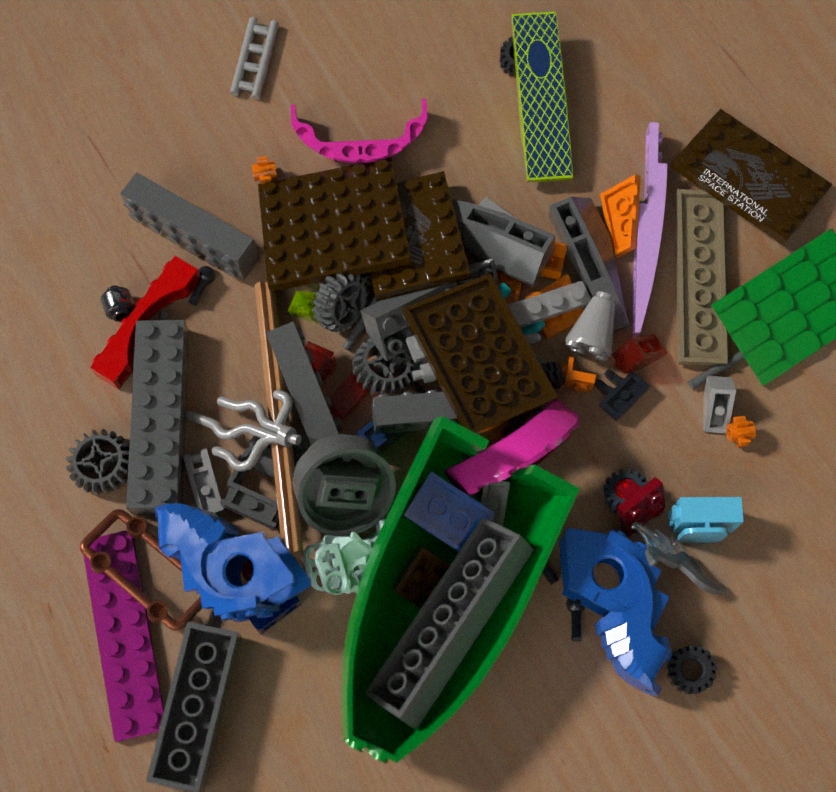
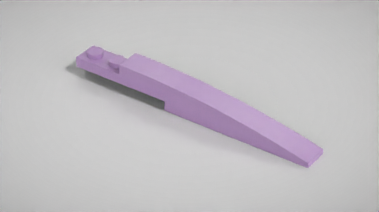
(649, 227)

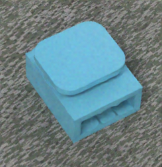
(705, 518)

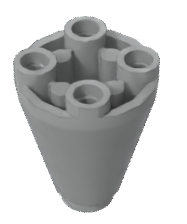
(594, 328)

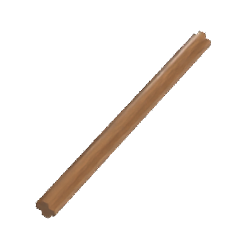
(282, 456)

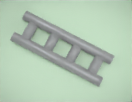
(260, 69)

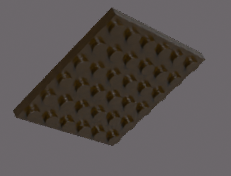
(332, 224)

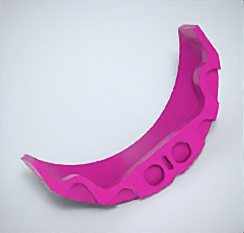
(359, 151)
(516, 450)

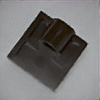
(420, 576)

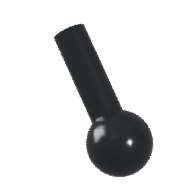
(206, 277)
(575, 609)

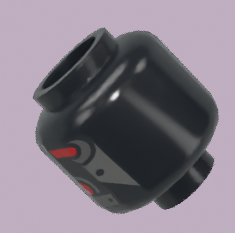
(117, 303)

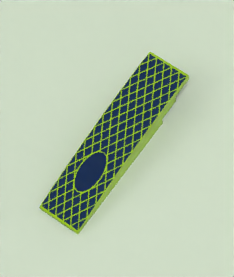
(541, 97)

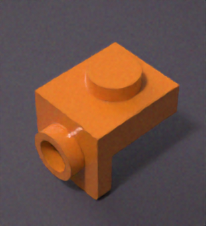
(555, 264)
(577, 380)

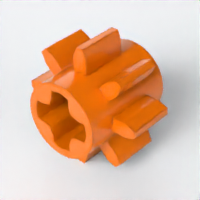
(264, 170)
(740, 431)

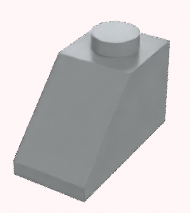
(718, 403)

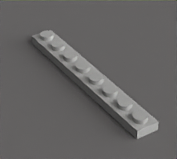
(533, 310)

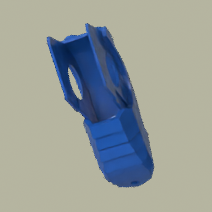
(213, 561)
(627, 611)

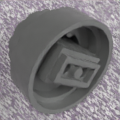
(343, 485)

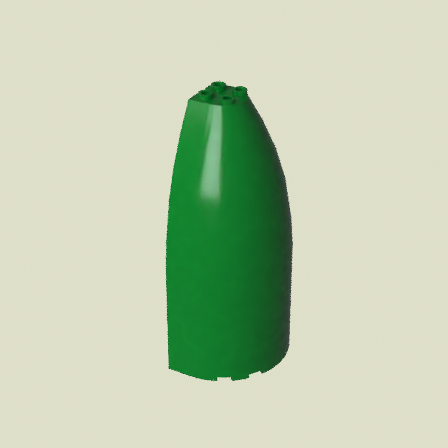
(380, 617)

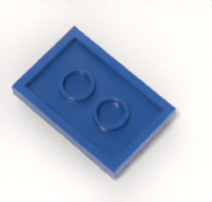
(446, 511)

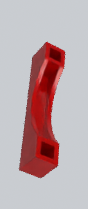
(173, 284)

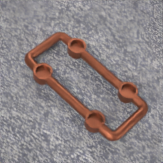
(101, 564)

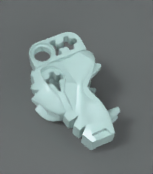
(338, 558)

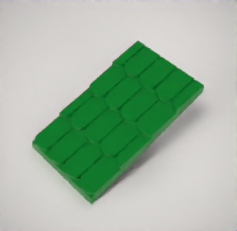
(784, 309)

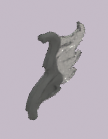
(675, 556)

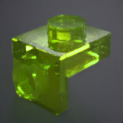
(303, 305)

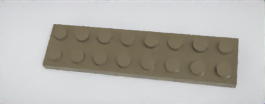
(700, 278)

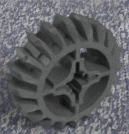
(340, 302)
(379, 373)
(80, 463)

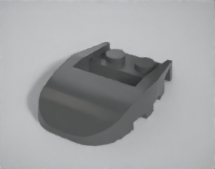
(249, 503)

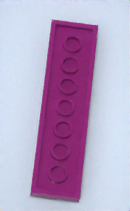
(125, 643)

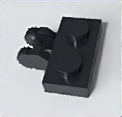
(623, 396)

